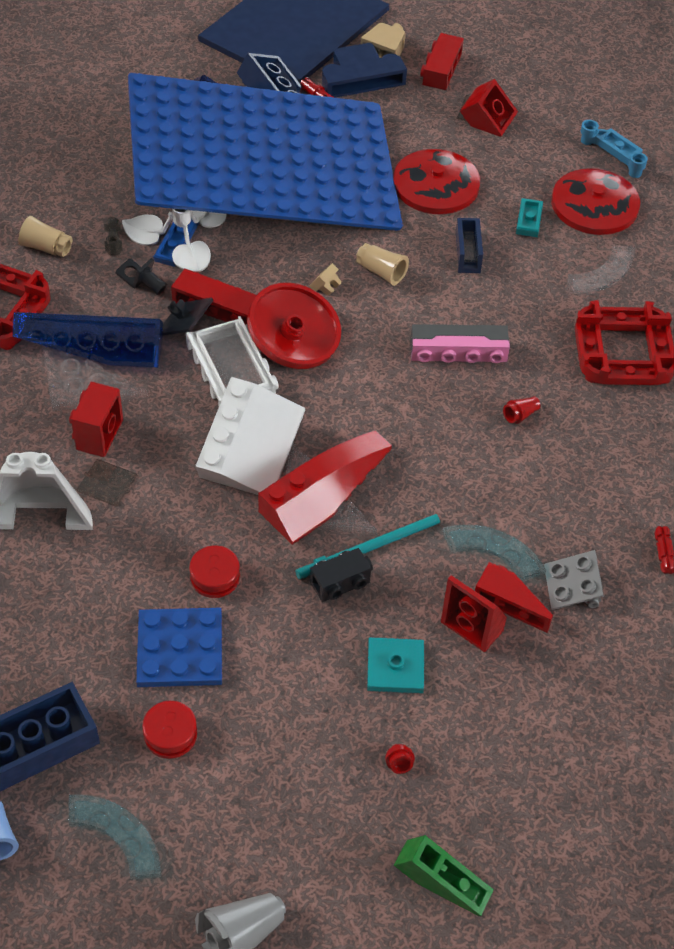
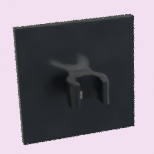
(185, 315)

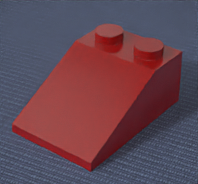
(471, 615)

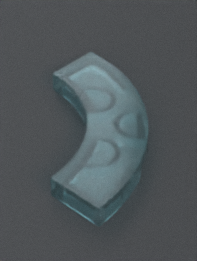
(506, 547)
(122, 827)

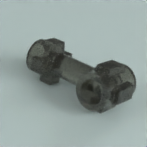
(113, 244)

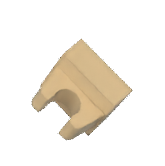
(326, 278)

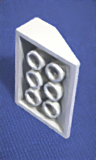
(249, 437)

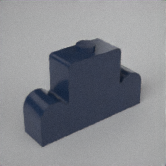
(362, 70)

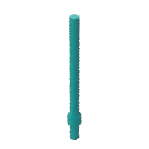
(378, 541)

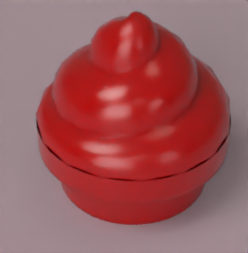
(400, 758)

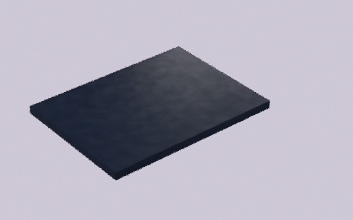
(294, 30)

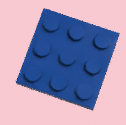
(179, 647)

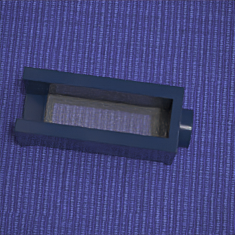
(469, 245)

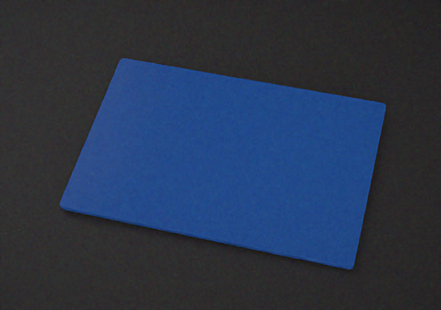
(260, 153)

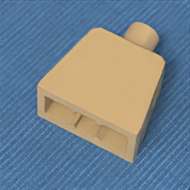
(386, 39)

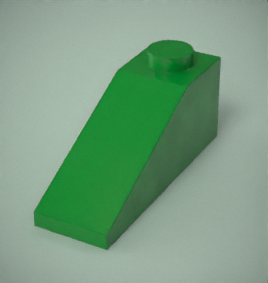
(443, 874)

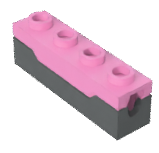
(459, 343)

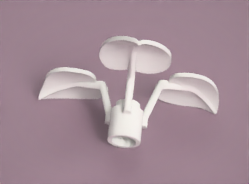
(190, 256)

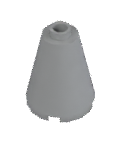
(240, 923)

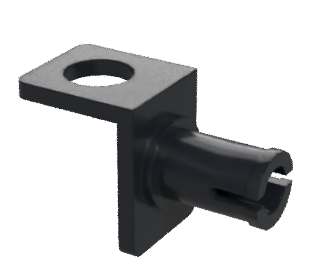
(143, 275)

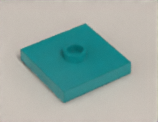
(395, 665)

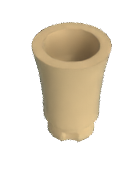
(44, 237)
(383, 263)

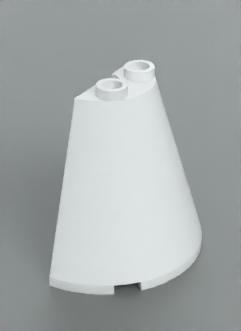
(36, 482)

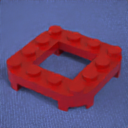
(34, 299)
(659, 340)

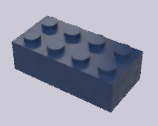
(44, 734)

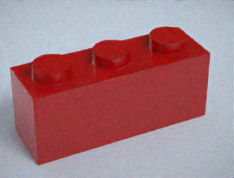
(442, 61)

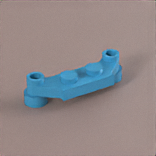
(615, 145)

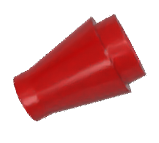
(520, 409)

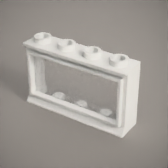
(228, 353)

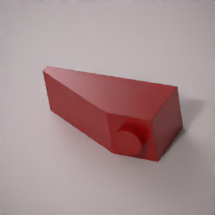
(513, 597)

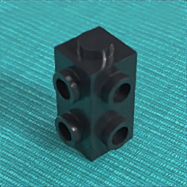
(340, 574)

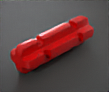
(665, 549)

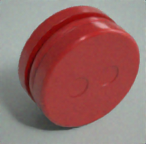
(214, 571)
(169, 729)

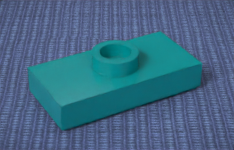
(529, 217)

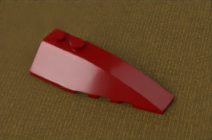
(319, 486)

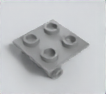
(574, 581)

